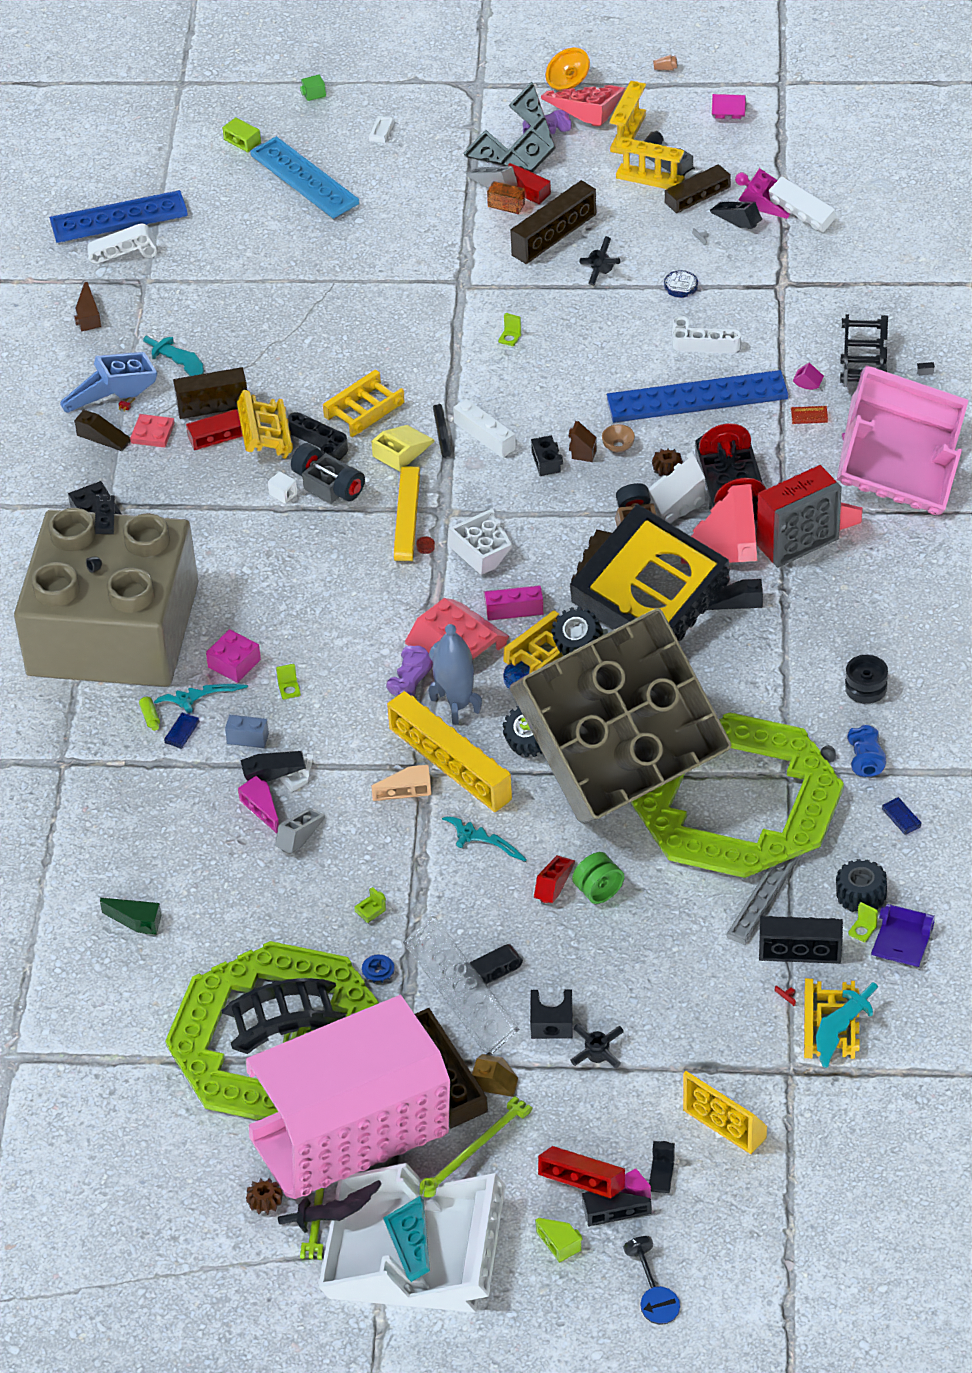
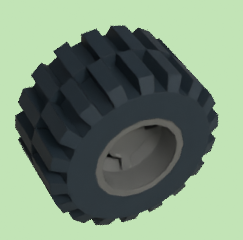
(861, 883)

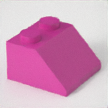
(728, 105)

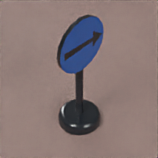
(659, 1303)

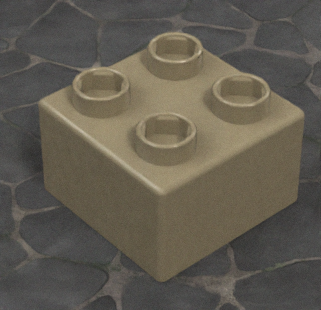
(111, 622)
(620, 716)

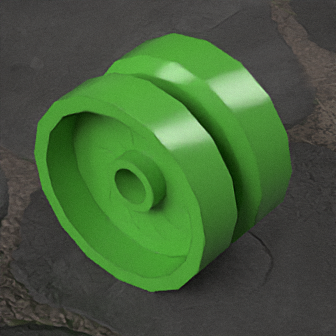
(598, 877)

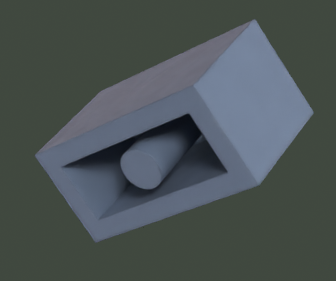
(246, 731)

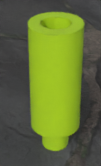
(149, 713)

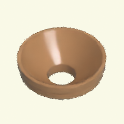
(618, 433)

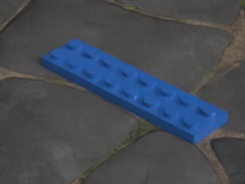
(118, 216)

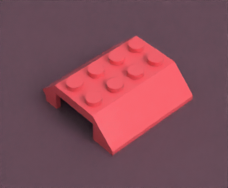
(474, 630)

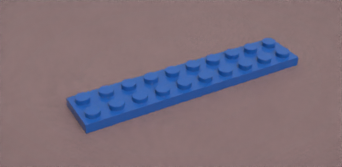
(697, 396)

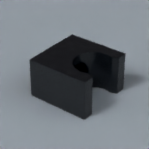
(551, 1021)

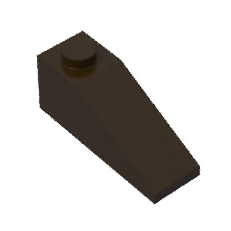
(99, 430)

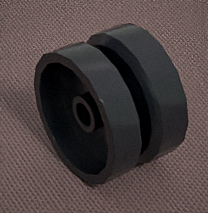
(866, 679)

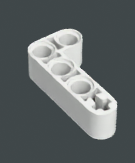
(123, 242)
(703, 339)

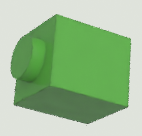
(313, 87)

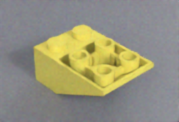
(399, 446)

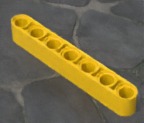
(406, 513)

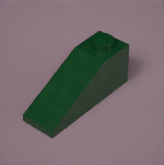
(136, 915)

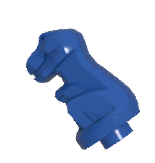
(869, 757)

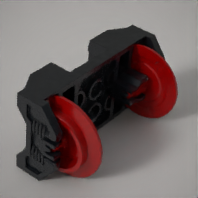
(728, 460)

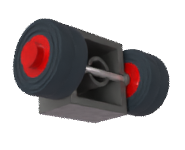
(326, 475)

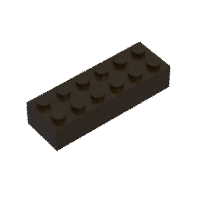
(553, 222)
(466, 1095)

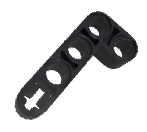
(318, 434)

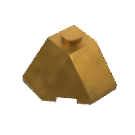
(495, 1075)

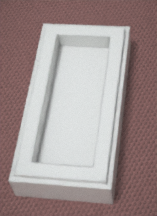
(381, 129)

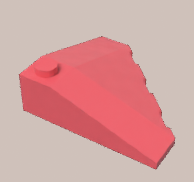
(587, 104)
(730, 526)

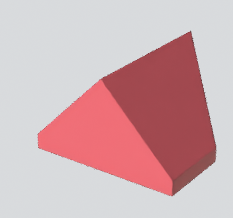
(850, 515)

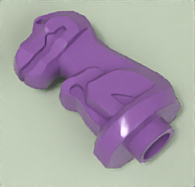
(556, 119)
(414, 668)

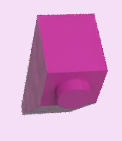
(257, 798)

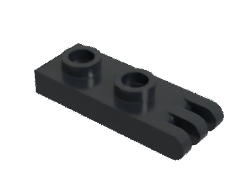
(104, 515)

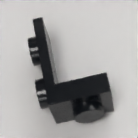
(662, 1166)

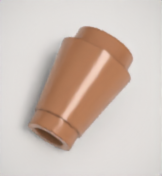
(666, 63)

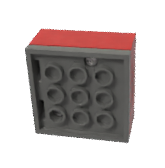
(798, 516)

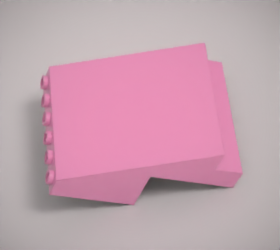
(902, 440)

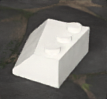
(679, 491)
(480, 541)

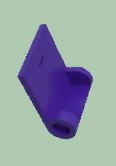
(903, 935)

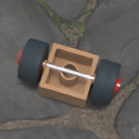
(628, 497)

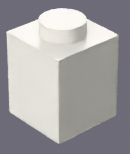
(282, 487)

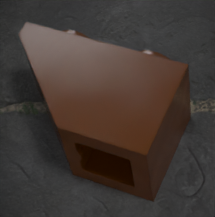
(582, 443)

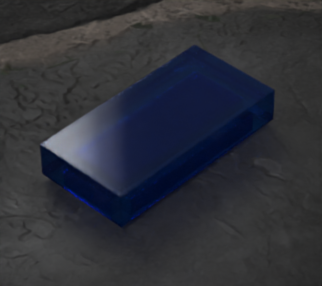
(181, 730)
(901, 815)

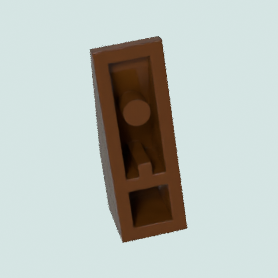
(86, 310)

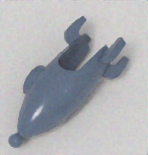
(453, 673)

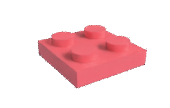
(152, 430)

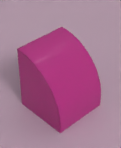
(808, 377)
(636, 1184)

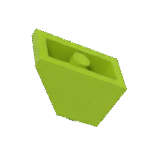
(559, 1238)

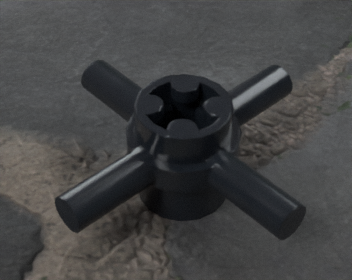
(600, 261)
(597, 1046)

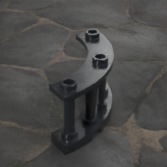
(851, 374)
(286, 1022)

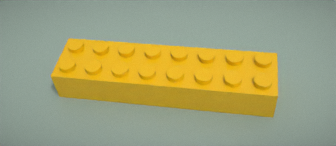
(450, 751)

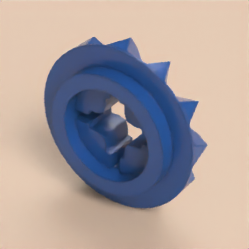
(372, 963)

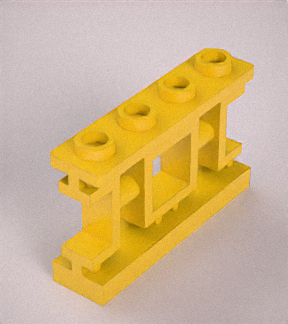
(256, 436)
(531, 642)
(813, 1018)

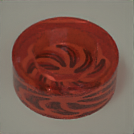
(425, 545)

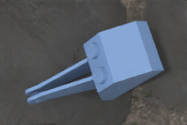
(116, 373)

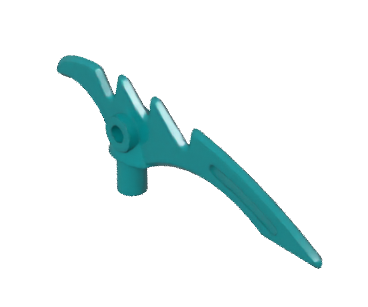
(186, 699)
(469, 833)

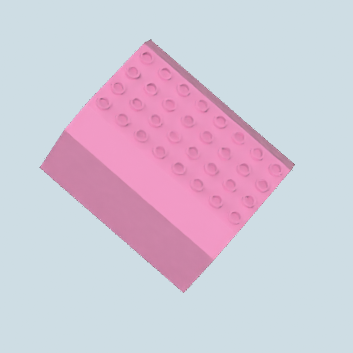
(349, 1097)

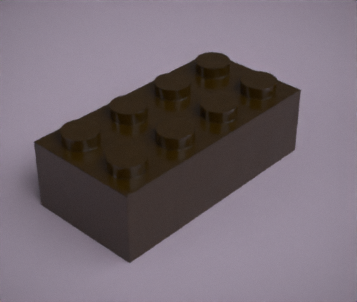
(209, 392)

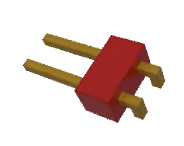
(125, 405)

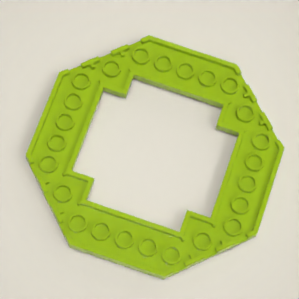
(742, 858)
(208, 995)

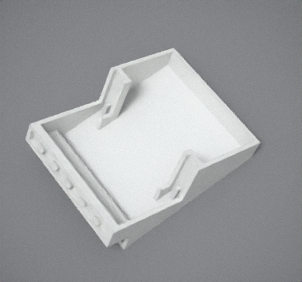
(460, 1236)

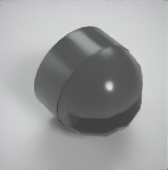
(828, 753)

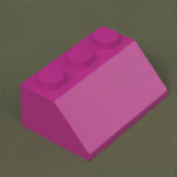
(513, 602)

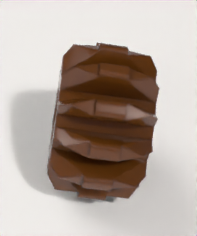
(665, 460)
(264, 1196)

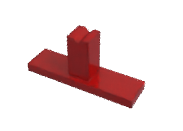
(786, 994)

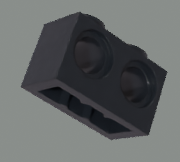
(546, 455)

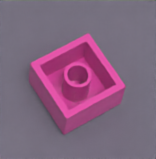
(233, 655)

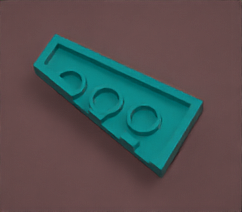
(409, 1237)

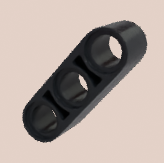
(497, 963)

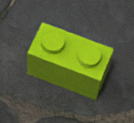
(241, 134)

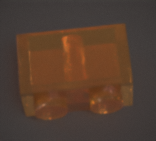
(506, 197)

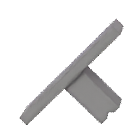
(701, 236)

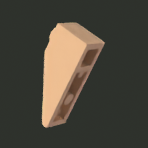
(409, 782)

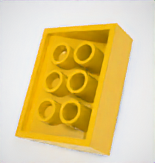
(722, 1114)

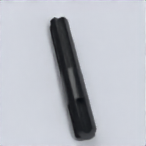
(442, 432)

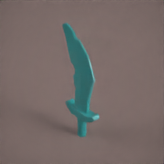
(190, 360)
(838, 1021)

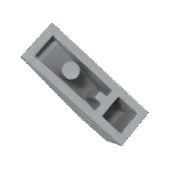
(487, 175)
(297, 830)

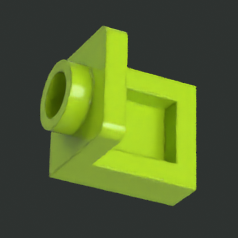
(371, 906)

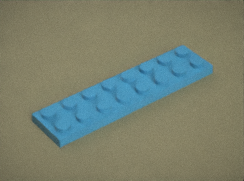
(305, 177)

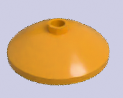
(567, 69)

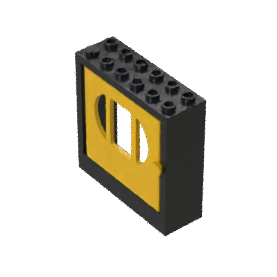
(626, 555)

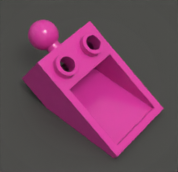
(758, 191)

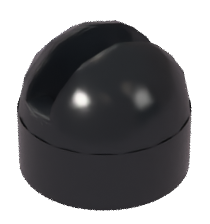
(93, 564)

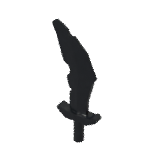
(332, 1210)

